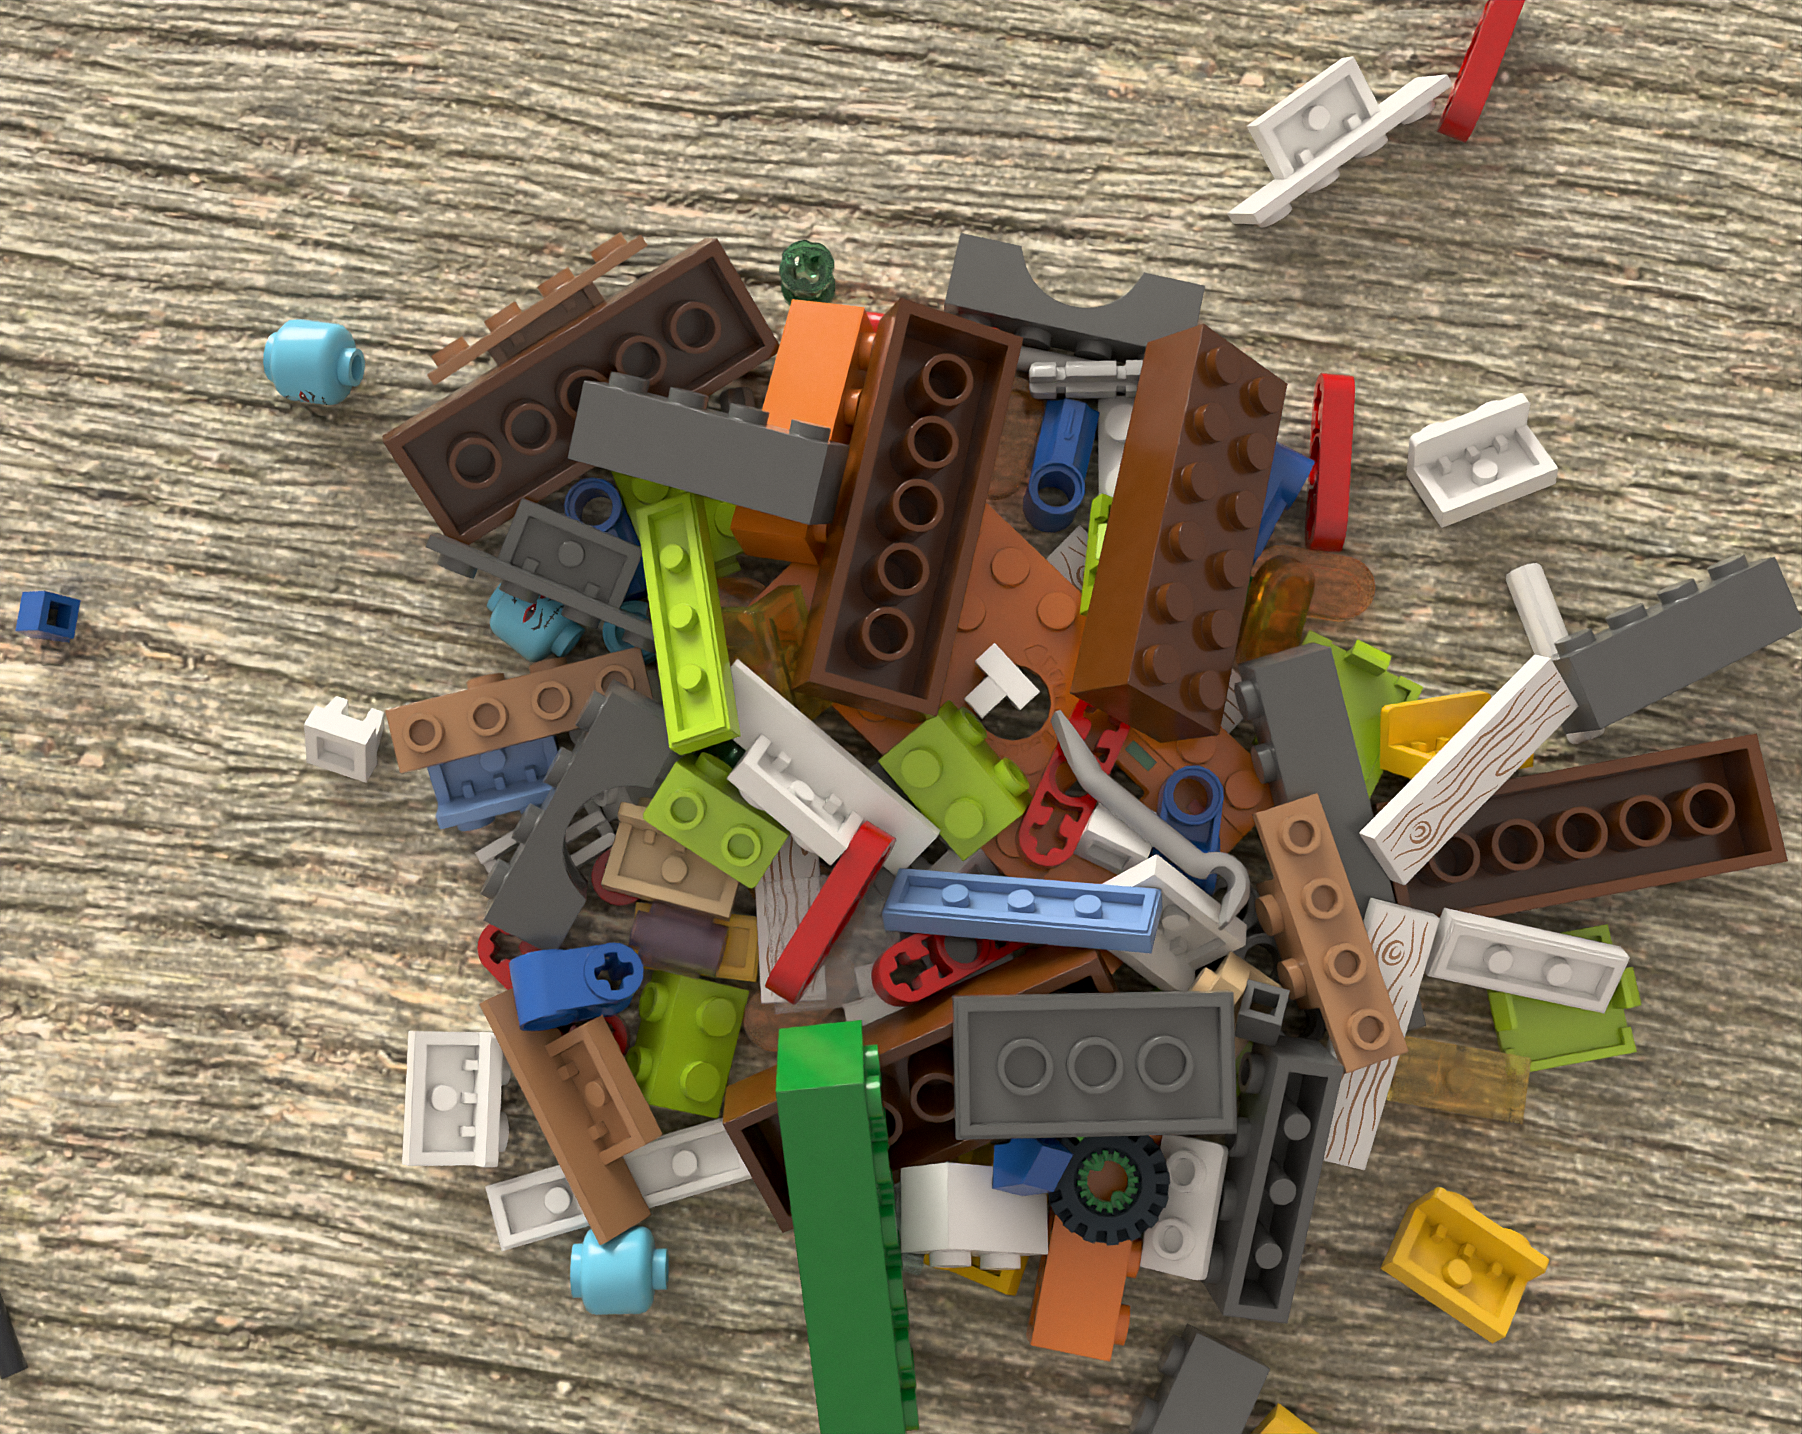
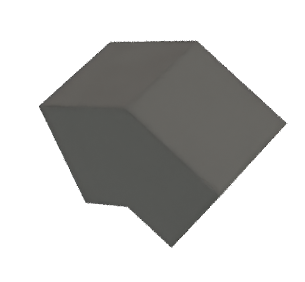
(1260, 1026)

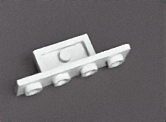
(1324, 128)
(813, 781)

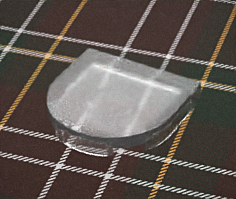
(847, 970)

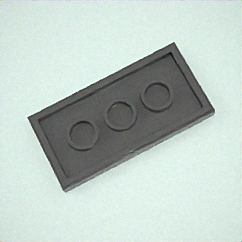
(1094, 1064)

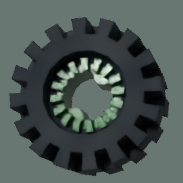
(1127, 1211)

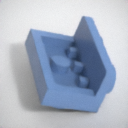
(492, 784)

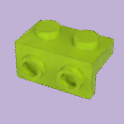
(958, 779)
(714, 820)
(686, 1042)

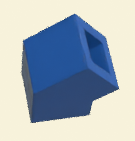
(34, 615)
(1029, 1165)

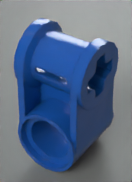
(1199, 829)
(563, 985)

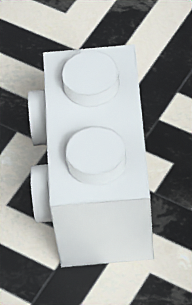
(958, 1215)

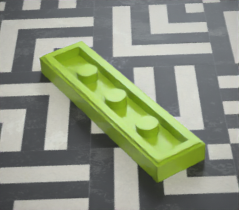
(687, 623)

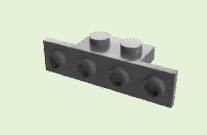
(561, 561)

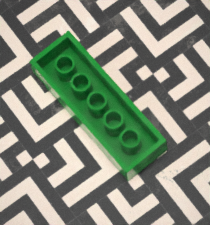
(846, 1229)

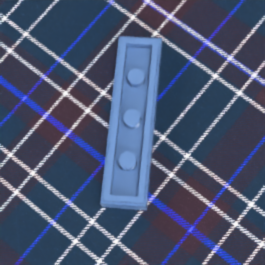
(1024, 910)

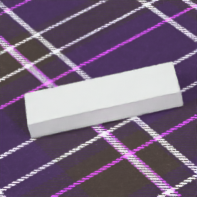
(1525, 961)

